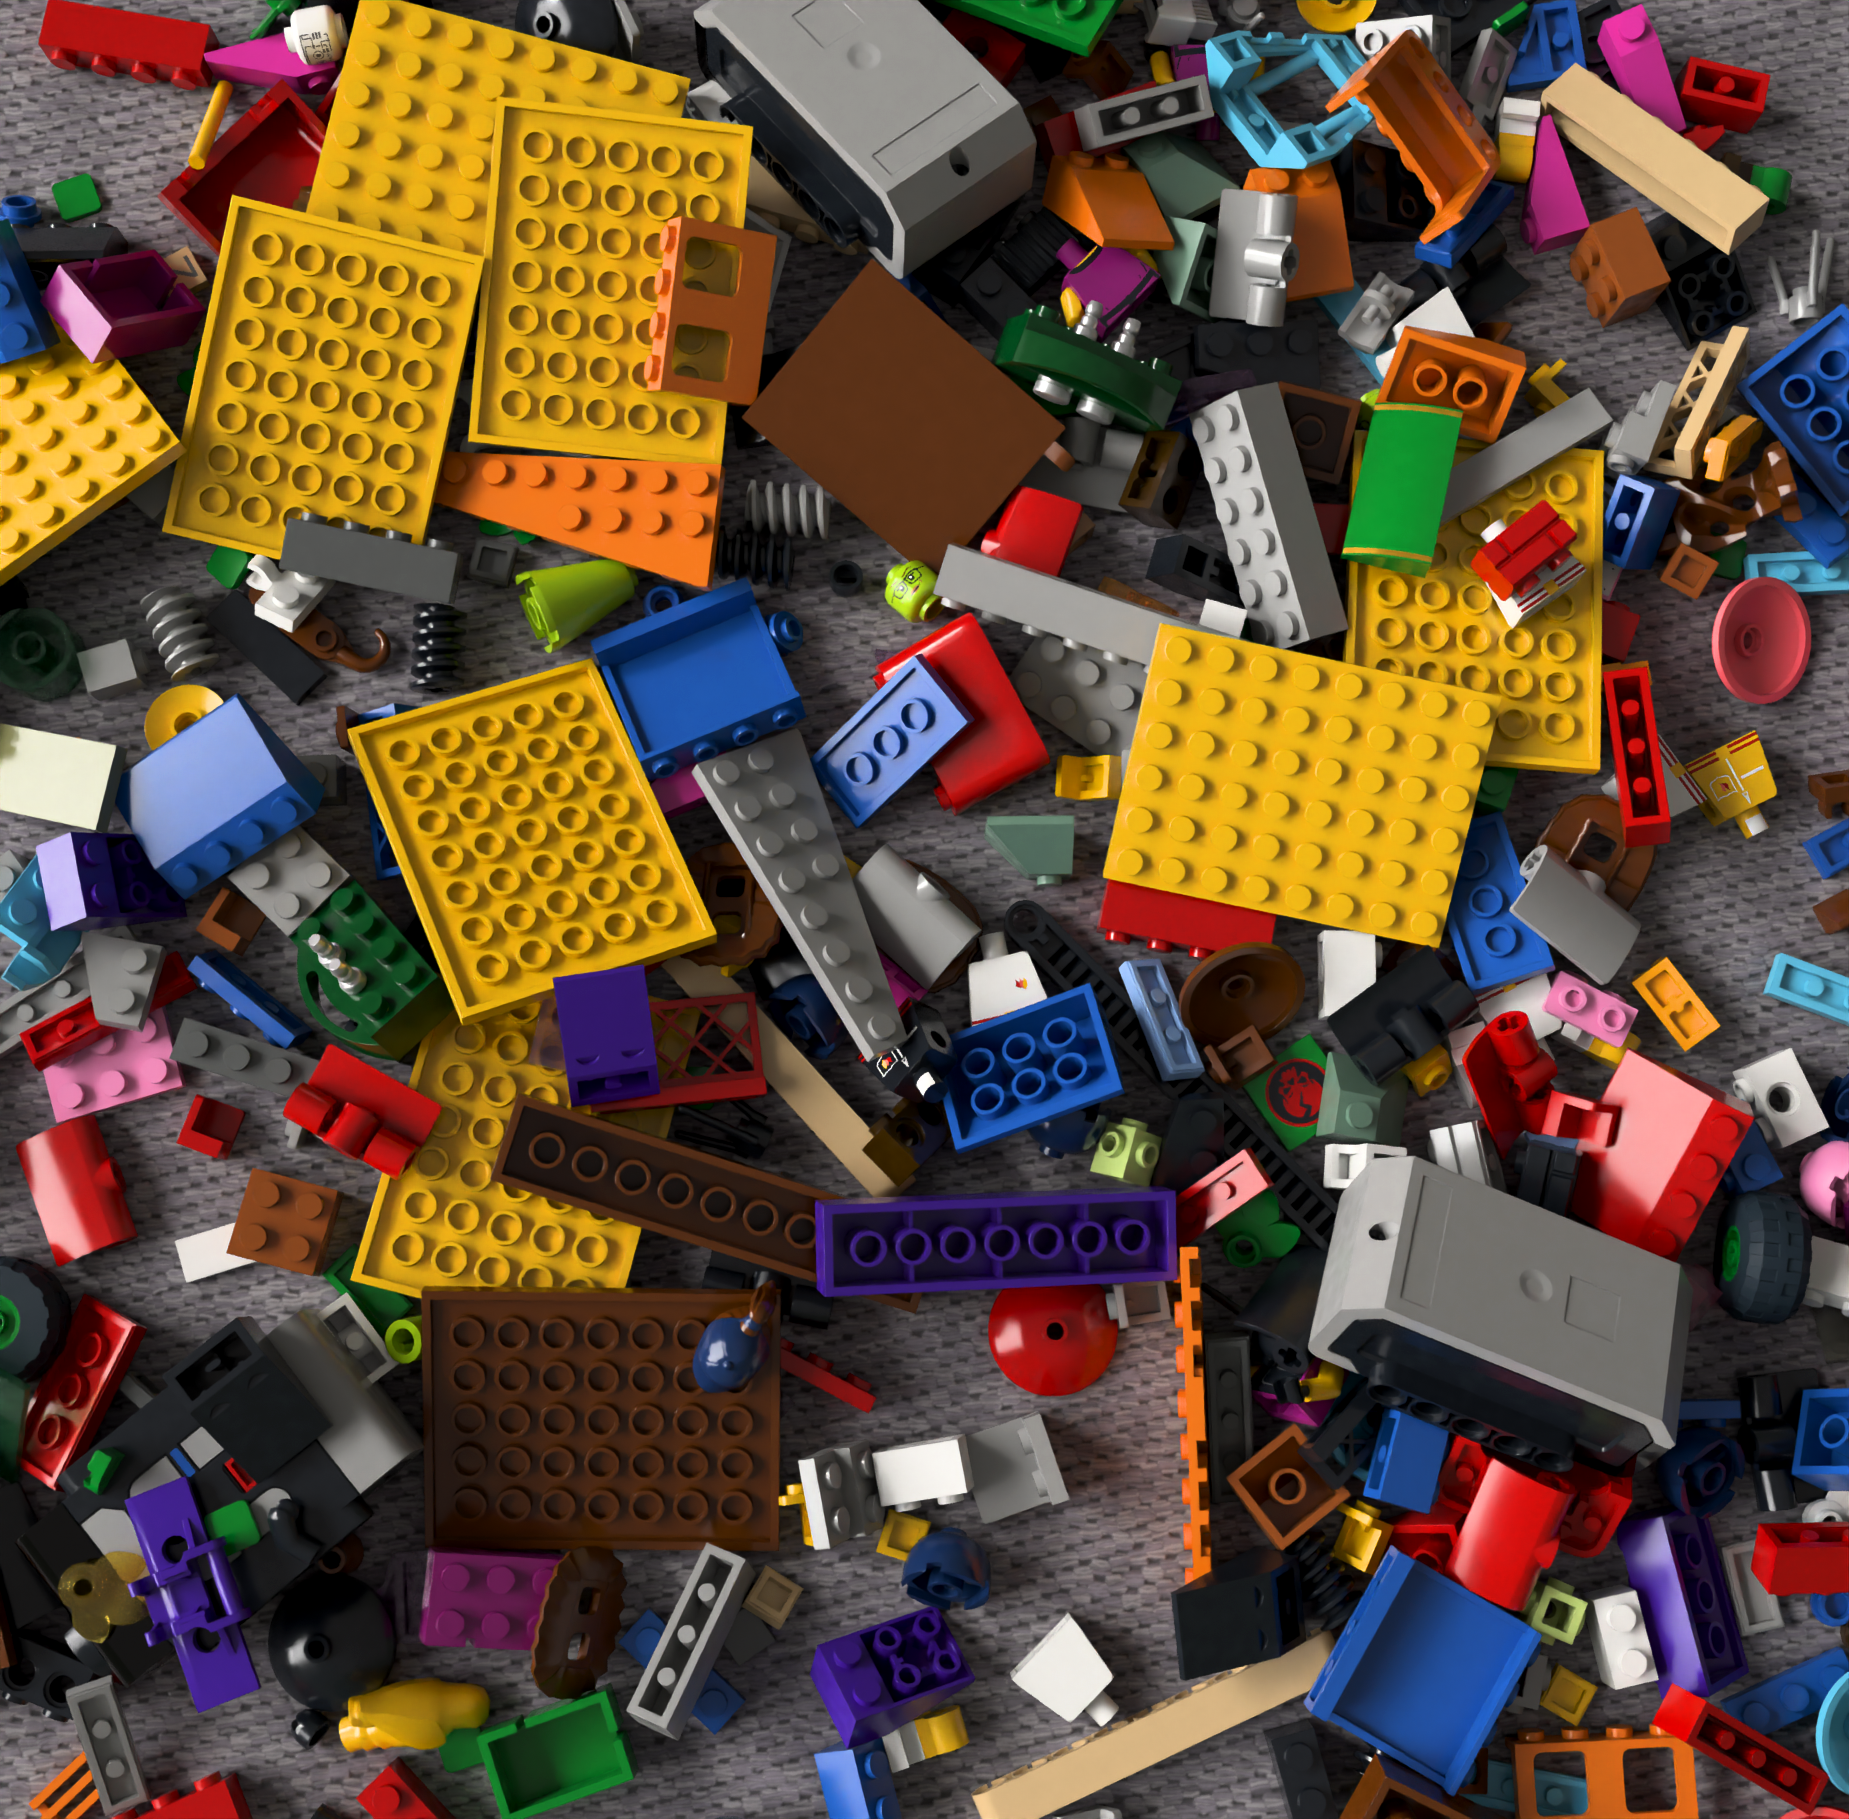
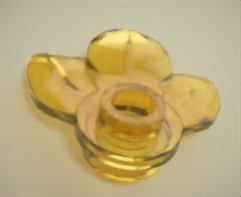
(109, 1597)

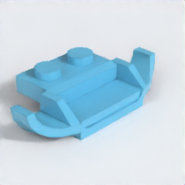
(27, 922)

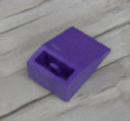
(103, 883)
(607, 1035)
(888, 1674)

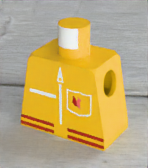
(1735, 783)

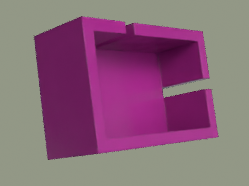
(116, 302)
(483, 1597)

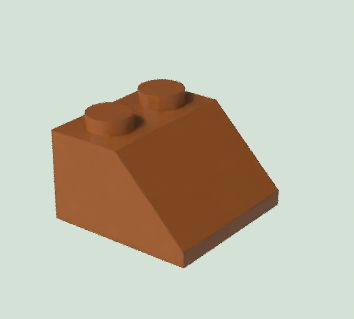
(1284, 1490)

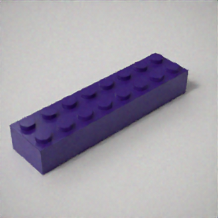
(995, 1240)

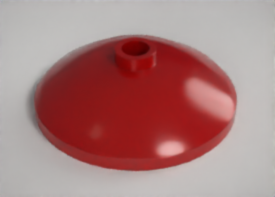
(1046, 1365)

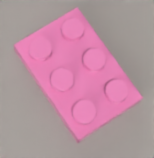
(115, 1071)

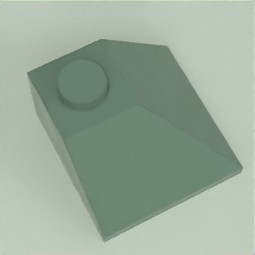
(1179, 173)
(1189, 266)
(1035, 845)
(1357, 1110)

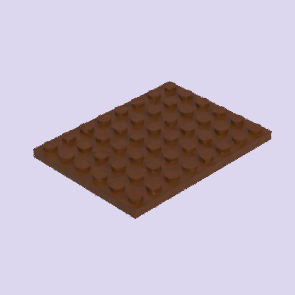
(585, 1422)

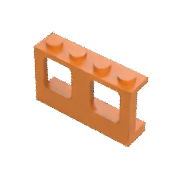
(739, 316)
(1603, 1770)

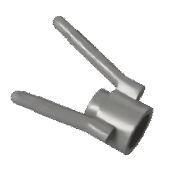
(1241, 14)
(1808, 302)

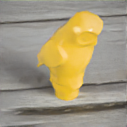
(412, 1714)

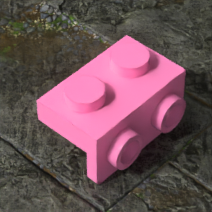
(1589, 1009)

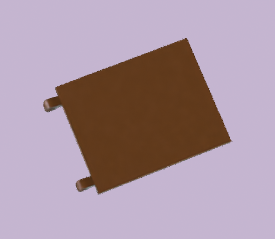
(904, 420)

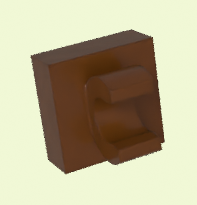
(1829, 790)

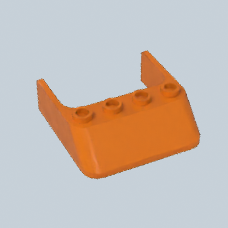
(1428, 125)

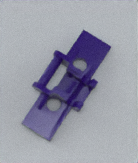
(181, 1599)

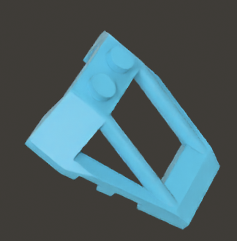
(1232, 63)

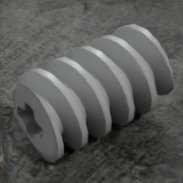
(787, 510)
(178, 634)

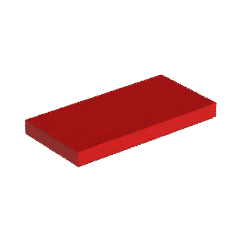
(78, 1389)

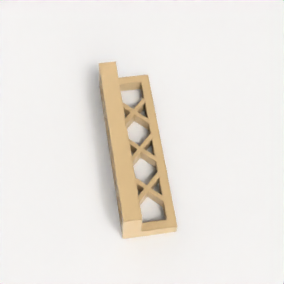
(1706, 410)

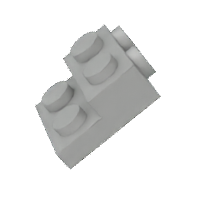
(1632, 440)
(841, 1493)

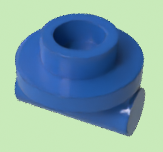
(785, 632)

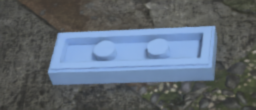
(1160, 1019)

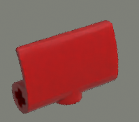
(1034, 530)
(1510, 1078)
(363, 1113)
(77, 1189)
(1509, 1534)

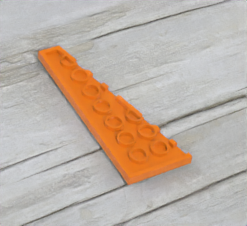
(623, 510)
(1193, 1407)

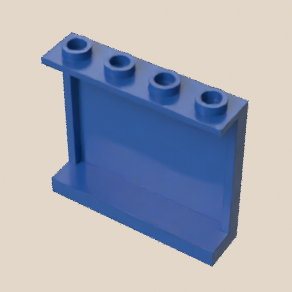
(698, 679)
(1424, 1670)

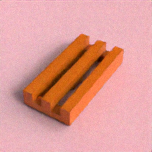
(51, 1812)

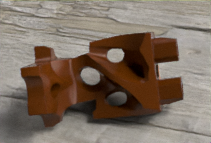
(1695, 512)

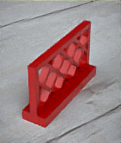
(705, 1088)

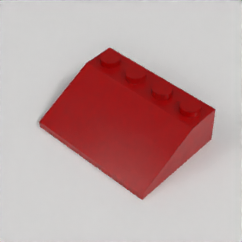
(1663, 1155)

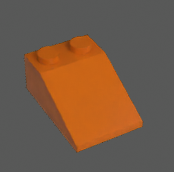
(1106, 201)
(1318, 227)
(1455, 374)

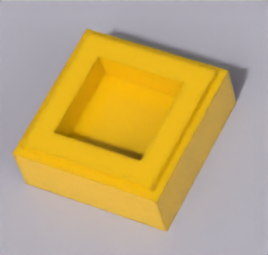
(901, 1534)
(1567, 1695)

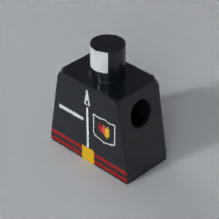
(924, 1059)

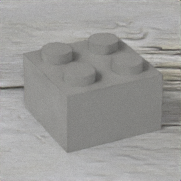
(291, 878)

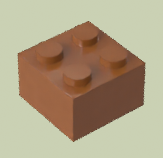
(1618, 268)
(285, 1222)

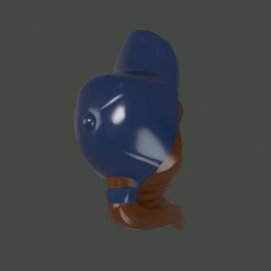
(736, 1343)

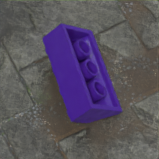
(1682, 1600)

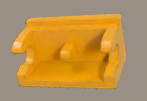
(1675, 1003)

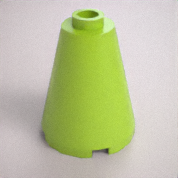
(573, 597)

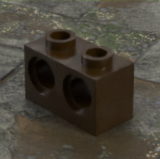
(1162, 479)
(908, 1138)

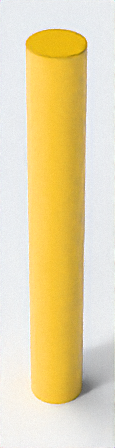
(210, 125)

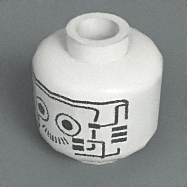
(317, 35)

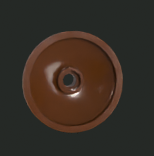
(1241, 988)

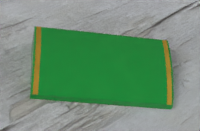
(1402, 486)

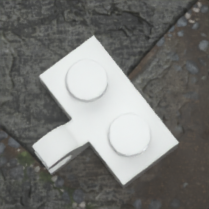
(287, 595)

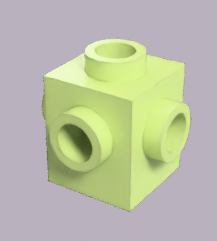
(1127, 1153)
(1567, 1613)

